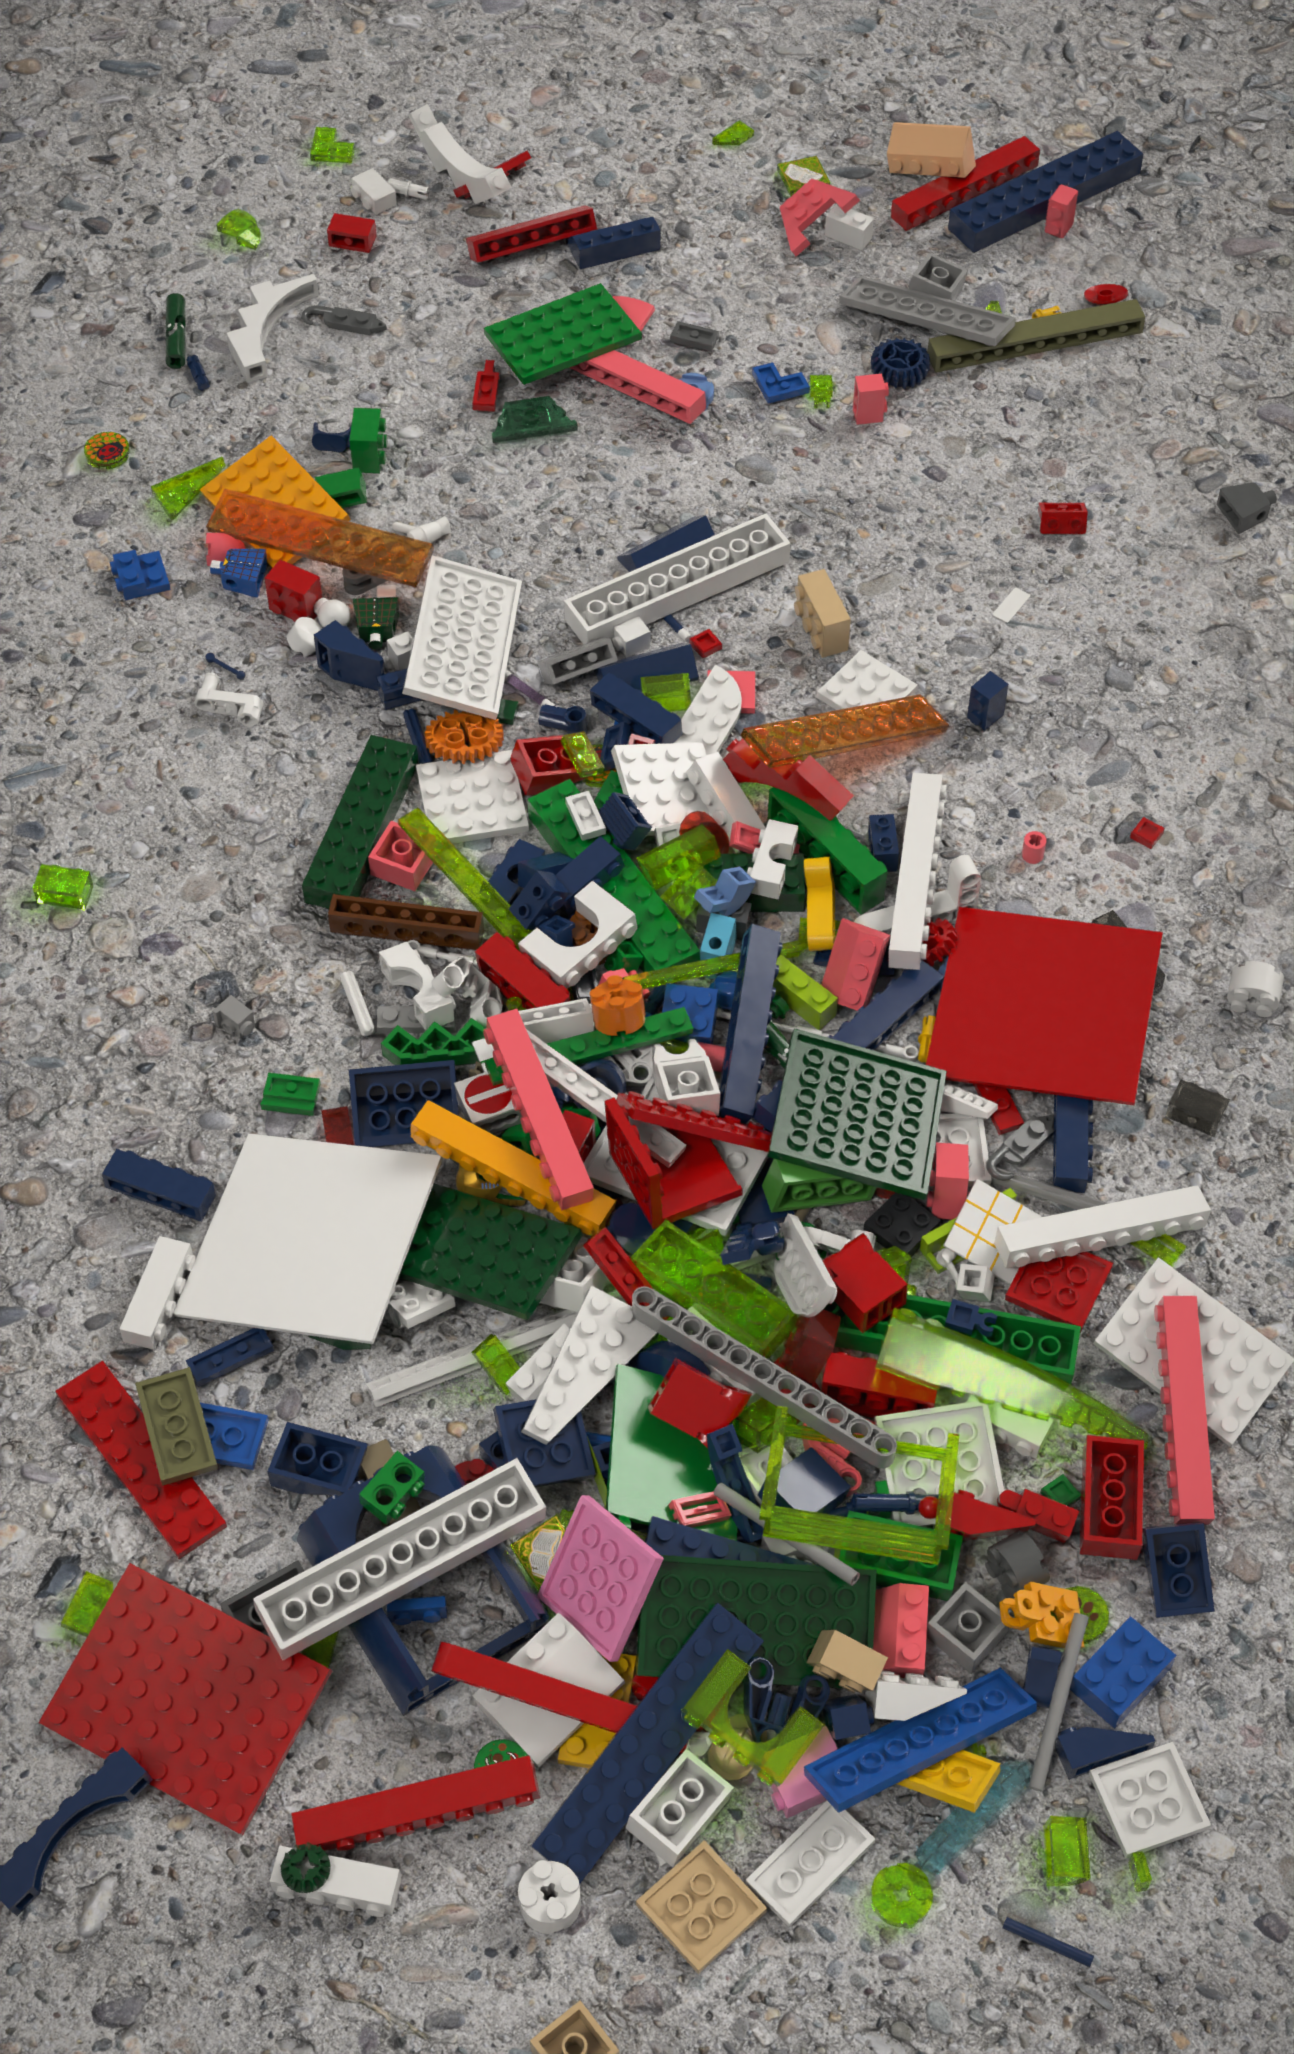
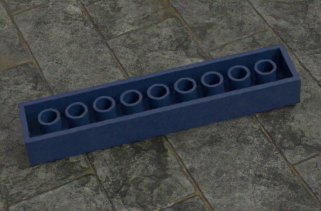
(1026, 198)

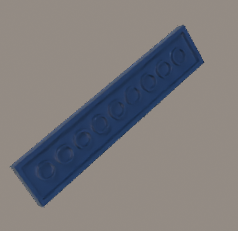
(640, 1748)

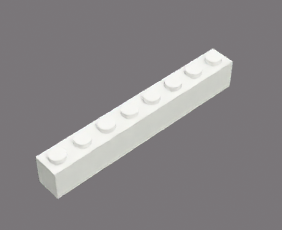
(1101, 1226)

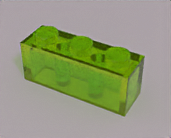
(672, 858)

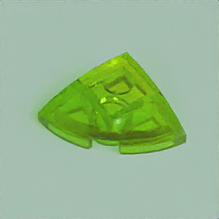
(242, 226)

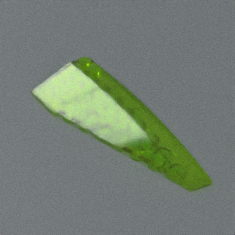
(942, 1357)

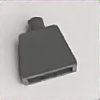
(1245, 505)

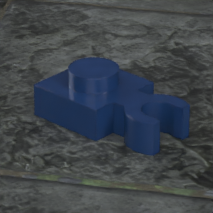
(965, 1317)

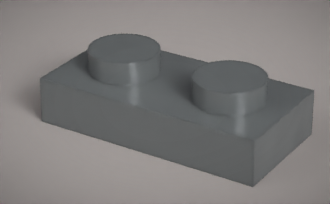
(694, 336)

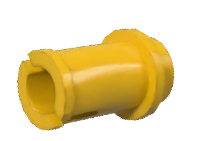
(1046, 312)

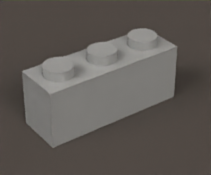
(577, 661)

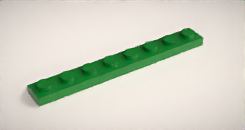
(597, 1045)

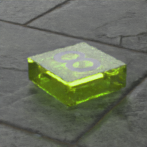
(1140, 1871)

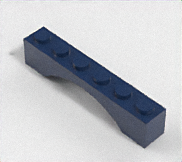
(113, 1784)

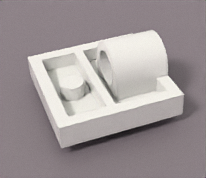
(416, 1303)

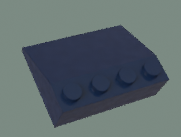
(392, 1096)

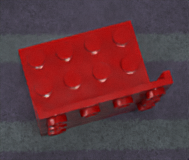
(689, 1186)

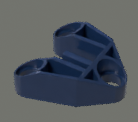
(758, 1694)

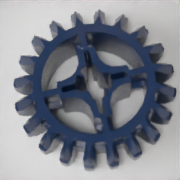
(900, 362)

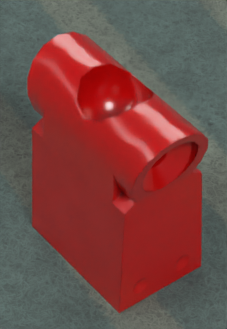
(865, 1283)
(696, 1401)

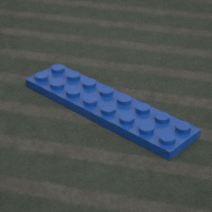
(919, 1742)

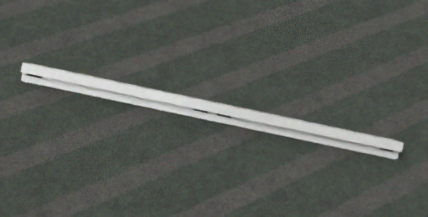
(462, 1361)

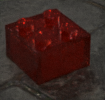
(810, 1345)

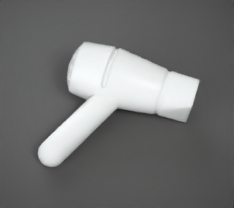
(427, 532)

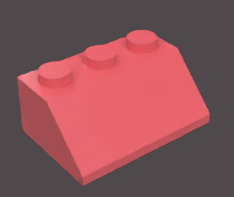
(855, 963)
(901, 1627)

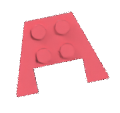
(807, 206)

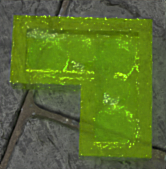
(328, 150)

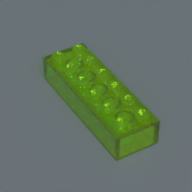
(719, 1292)

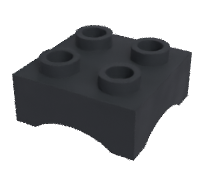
(901, 1223)

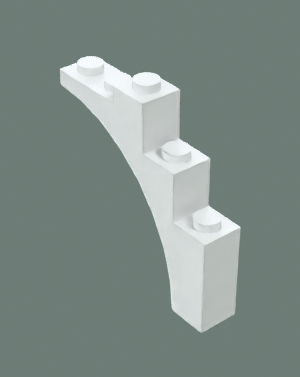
(256, 321)

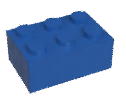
(1122, 1672)

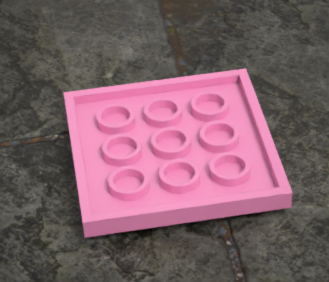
(600, 1577)

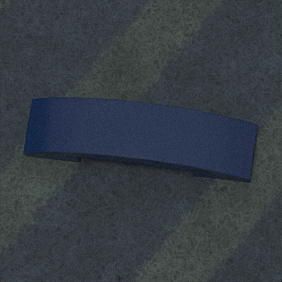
(728, 1469)

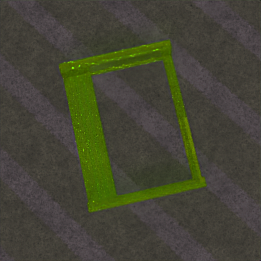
(856, 1533)

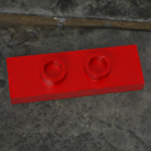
(1007, 1116)

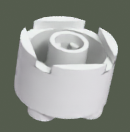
(1255, 988)
(557, 1912)

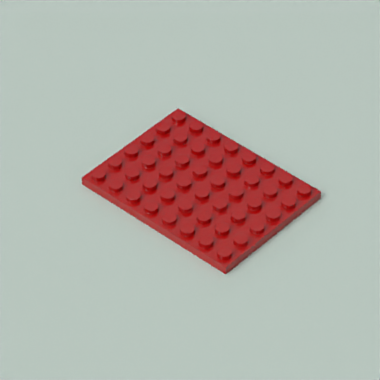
(186, 1697)

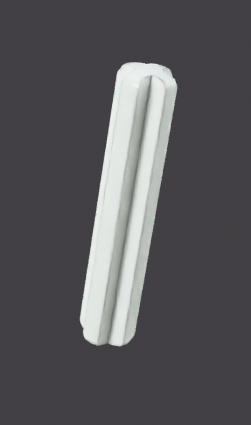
(357, 1003)

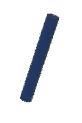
(1048, 1942)

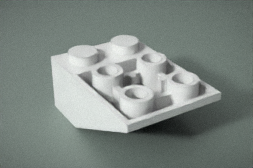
(909, 1696)

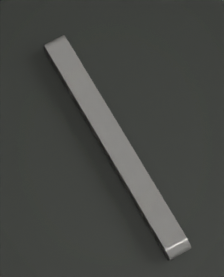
(769, 1387)

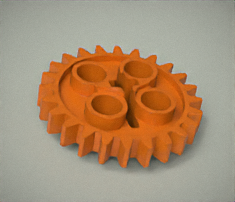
(447, 739)

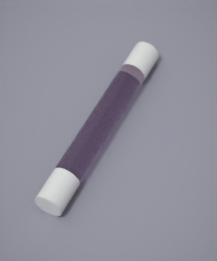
(526, 689)

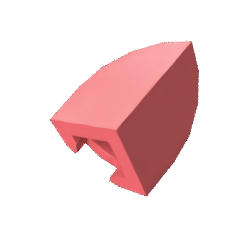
(219, 545)

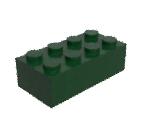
(793, 889)

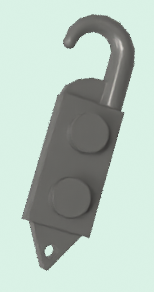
(346, 319)
(1021, 1145)

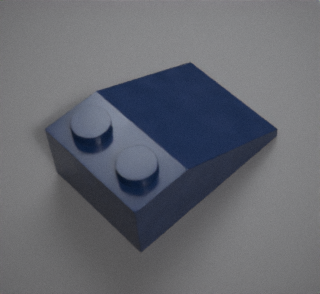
(315, 1461)
(1178, 1569)

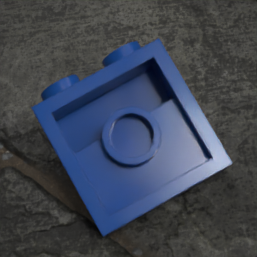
(139, 574)

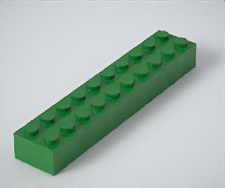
(659, 933)
(1035, 1340)

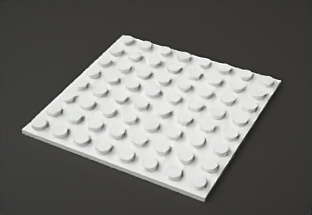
(309, 1238)

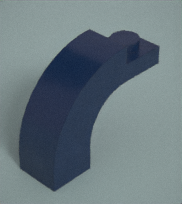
(661, 1355)

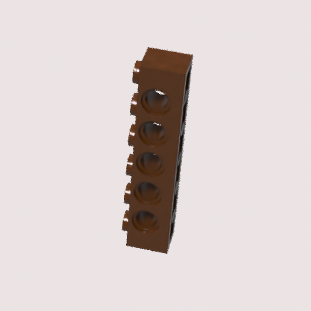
(406, 922)

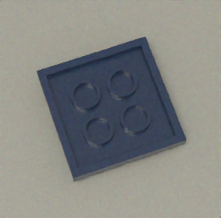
(560, 1461)

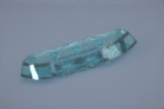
(965, 1826)

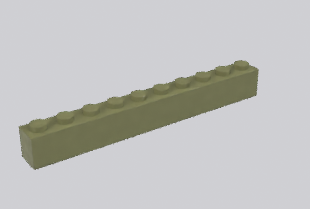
(1041, 335)

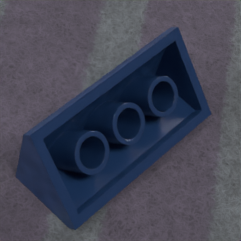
(673, 540)
(663, 661)

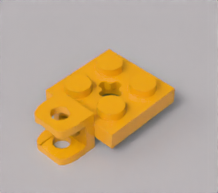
(1033, 1611)

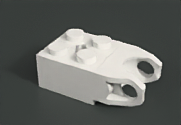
(686, 1078)

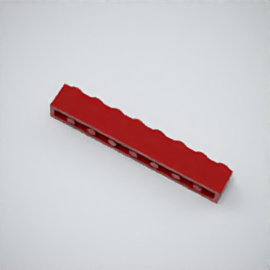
(947, 192)
(418, 1805)

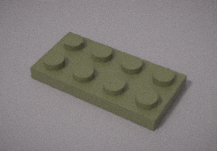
(176, 1426)

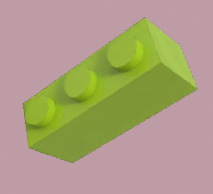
(804, 994)

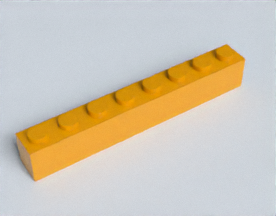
(502, 1164)

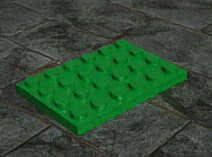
(562, 333)

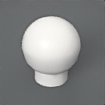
(332, 610)

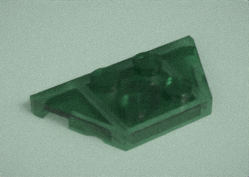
(531, 419)

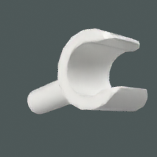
(945, 1259)

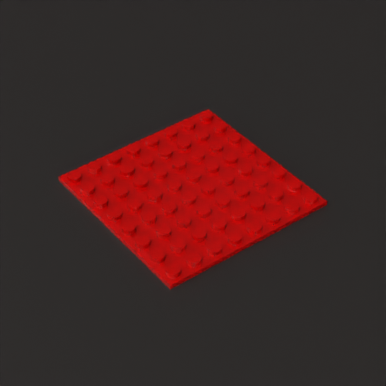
(1046, 1005)

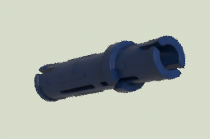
(888, 1502)

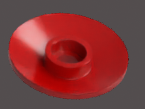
(1105, 294)

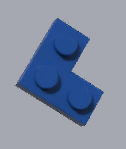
(776, 387)

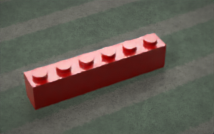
(531, 233)

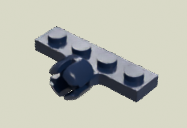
(750, 1237)

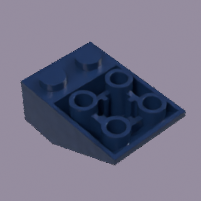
(347, 657)

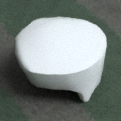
(302, 635)

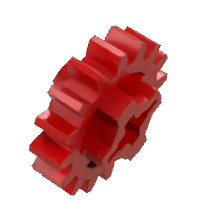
(940, 940)

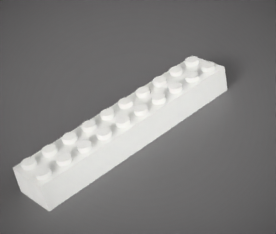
(679, 579)
(399, 1558)

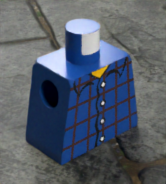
(242, 570)

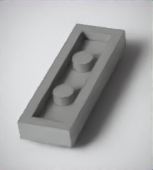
(390, 1016)

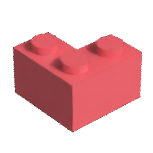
(948, 1180)

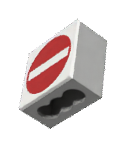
(486, 1104)

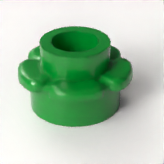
(779, 1007)

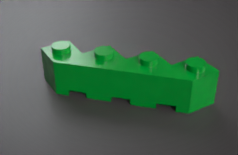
(434, 1045)

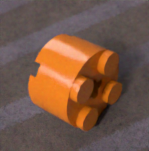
(617, 1006)

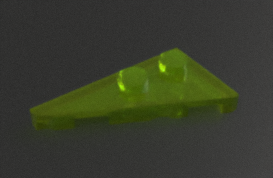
(181, 489)

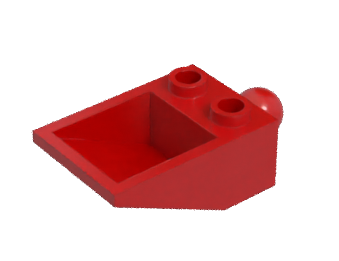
(976, 1518)

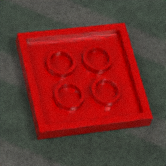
(1061, 1288)

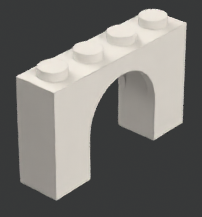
(569, 964)

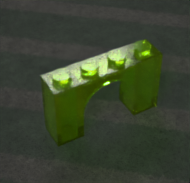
(710, 1710)

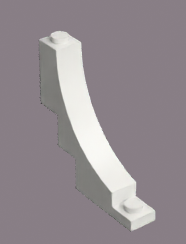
(448, 154)

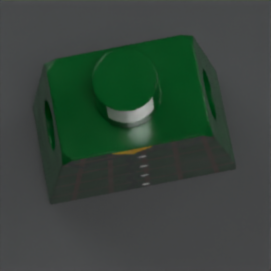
(376, 619)

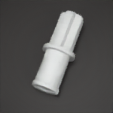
(409, 189)

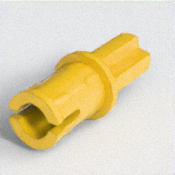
(925, 1037)

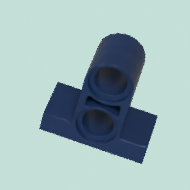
(1041, 1674)

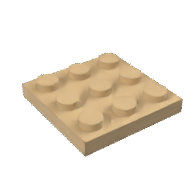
(701, 1906)

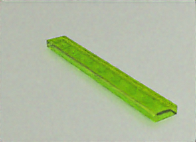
(463, 875)
(705, 967)

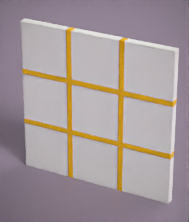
(977, 1227)

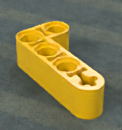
(820, 903)

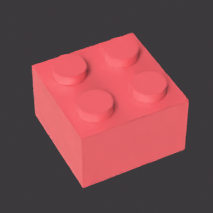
(398, 859)

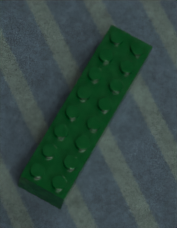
(360, 820)

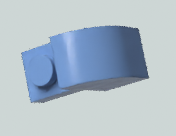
(729, 892)

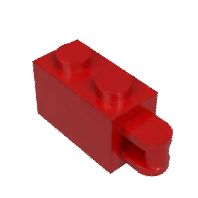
(1052, 1517)

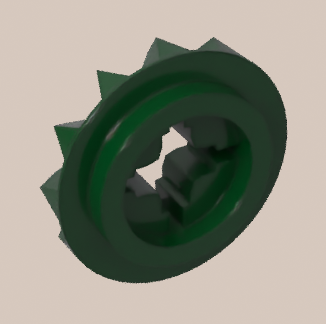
(315, 1877)

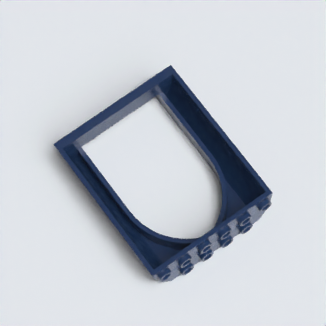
(336, 1529)

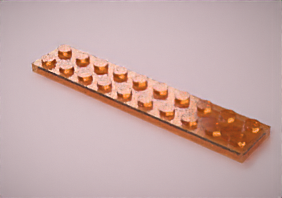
(320, 537)
(844, 730)

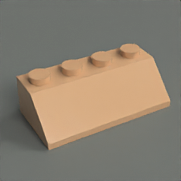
(931, 150)

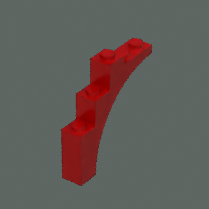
(802, 779)

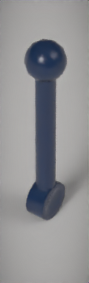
(210, 657)

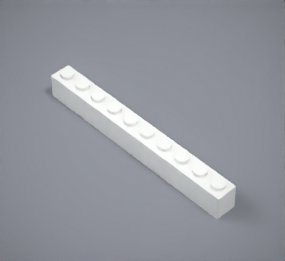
(916, 872)

